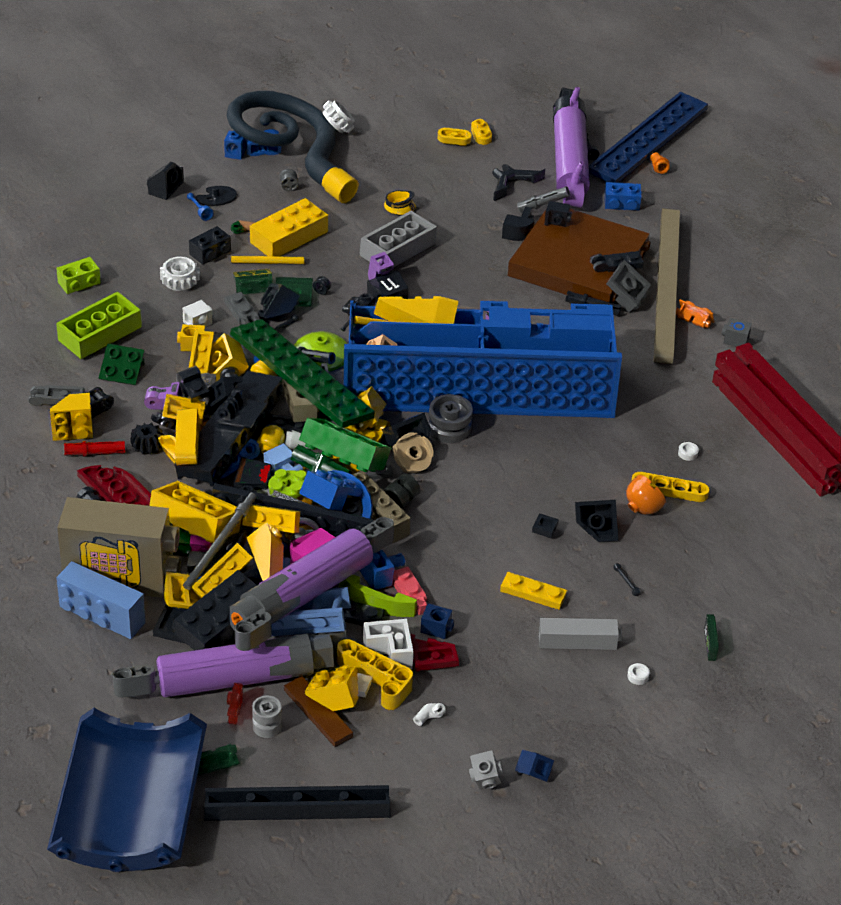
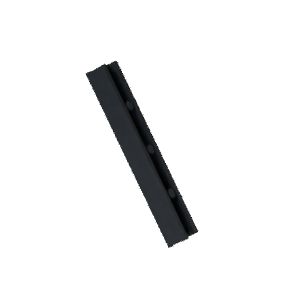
(297, 803)

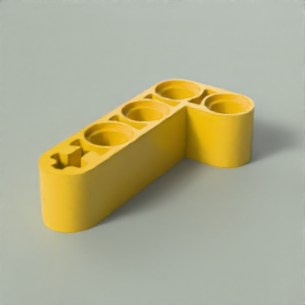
(187, 436)
(390, 675)

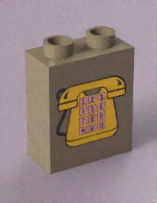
(120, 542)

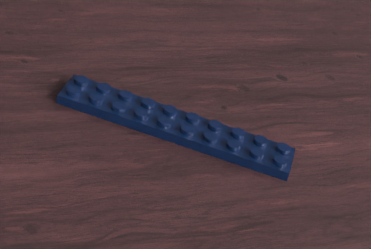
(647, 138)

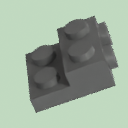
(628, 286)

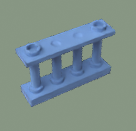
(316, 616)

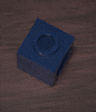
(437, 621)

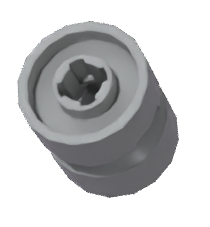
(267, 716)

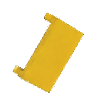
(174, 403)

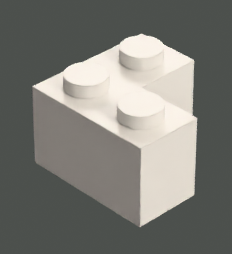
(390, 638)

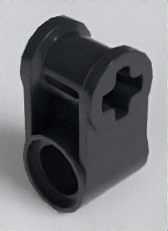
(99, 401)

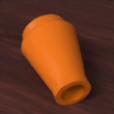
(660, 164)

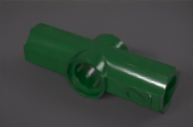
(315, 461)

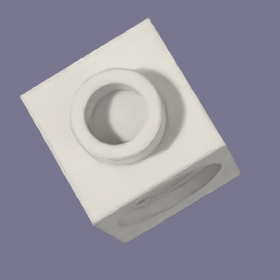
(197, 314)

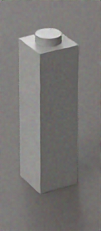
(579, 633)

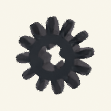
(145, 438)

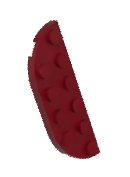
(115, 485)

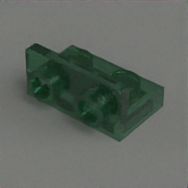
(252, 281)

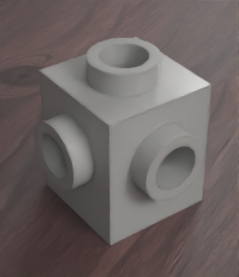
(485, 770)

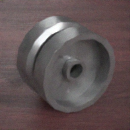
(450, 418)

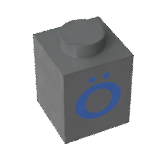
(736, 332)

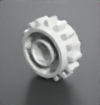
(338, 116)
(179, 273)

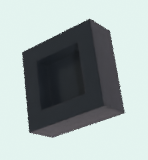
(545, 525)

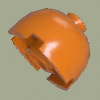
(644, 497)

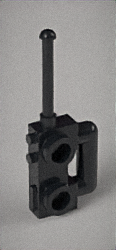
(364, 300)

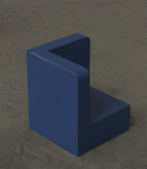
(534, 765)

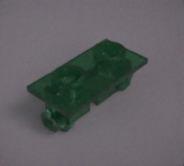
(219, 759)

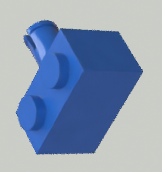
(381, 569)

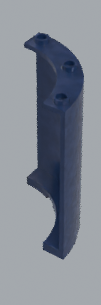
(127, 792)

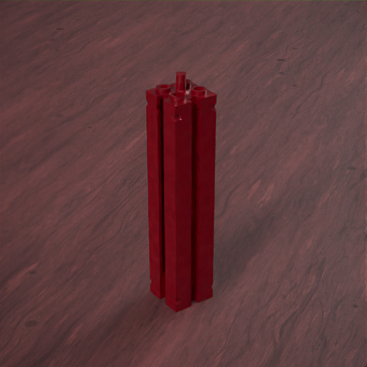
(781, 416)

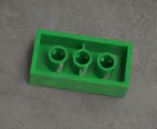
(345, 444)

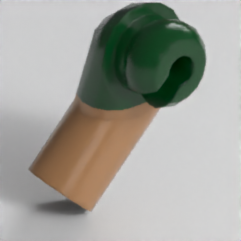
(241, 226)

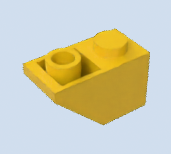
(376, 403)

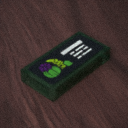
(711, 637)

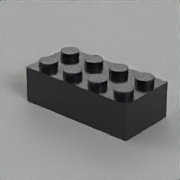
(208, 620)

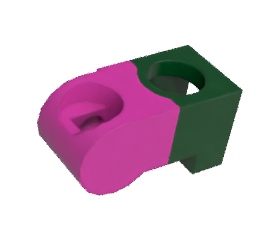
(191, 542)

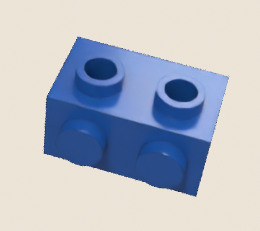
(622, 196)

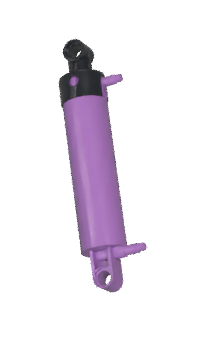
(571, 145)

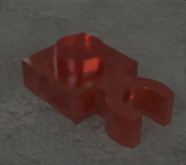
(235, 701)

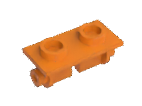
(702, 316)

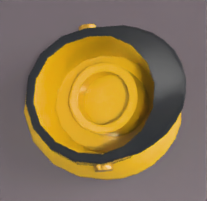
(399, 202)

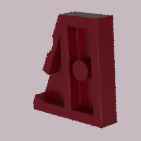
(433, 654)

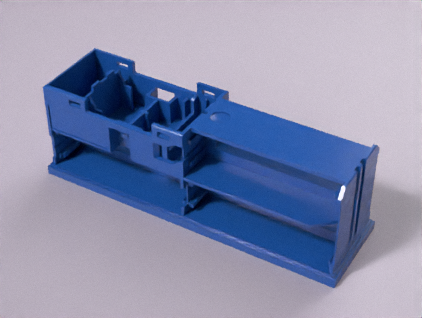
(493, 363)

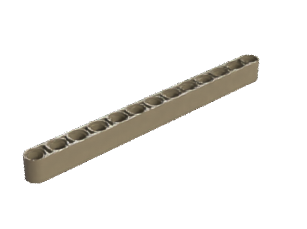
(666, 287)

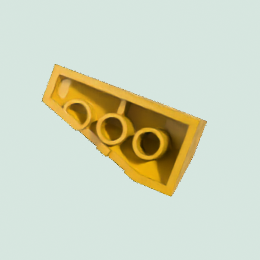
(417, 310)

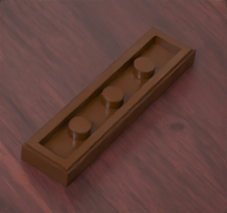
(323, 718)

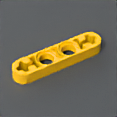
(670, 484)

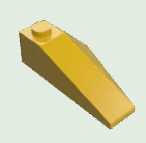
(267, 550)

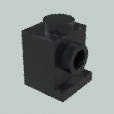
(557, 214)

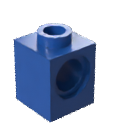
(234, 145)

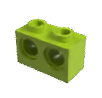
(78, 275)

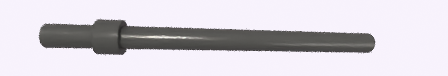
(240, 512)

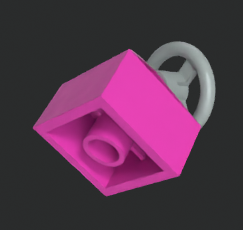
(306, 540)

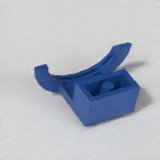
(332, 488)

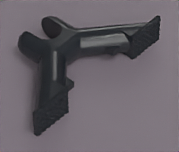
(509, 174)

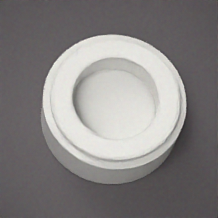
(688, 451)
(638, 674)

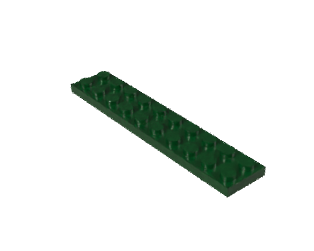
(302, 373)

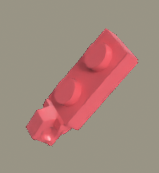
(406, 584)

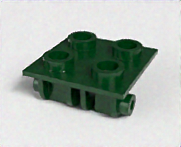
(121, 364)

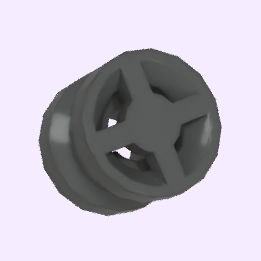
(286, 183)

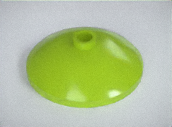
(324, 342)

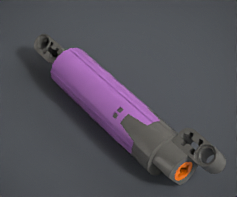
(305, 580)
(227, 665)

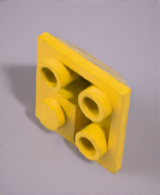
(335, 689)

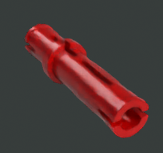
(89, 448)

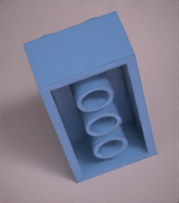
(101, 600)

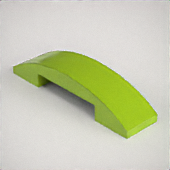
(394, 606)

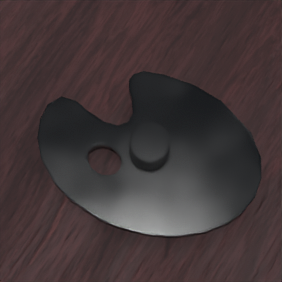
(219, 194)

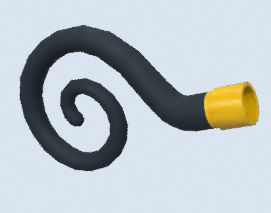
(333, 179)

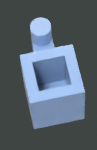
(281, 459)

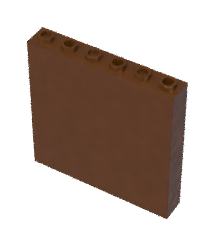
(561, 255)

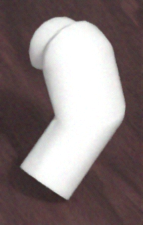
(429, 711)

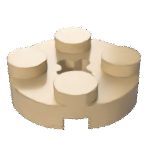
(405, 460)

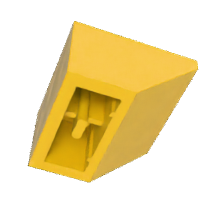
(72, 418)

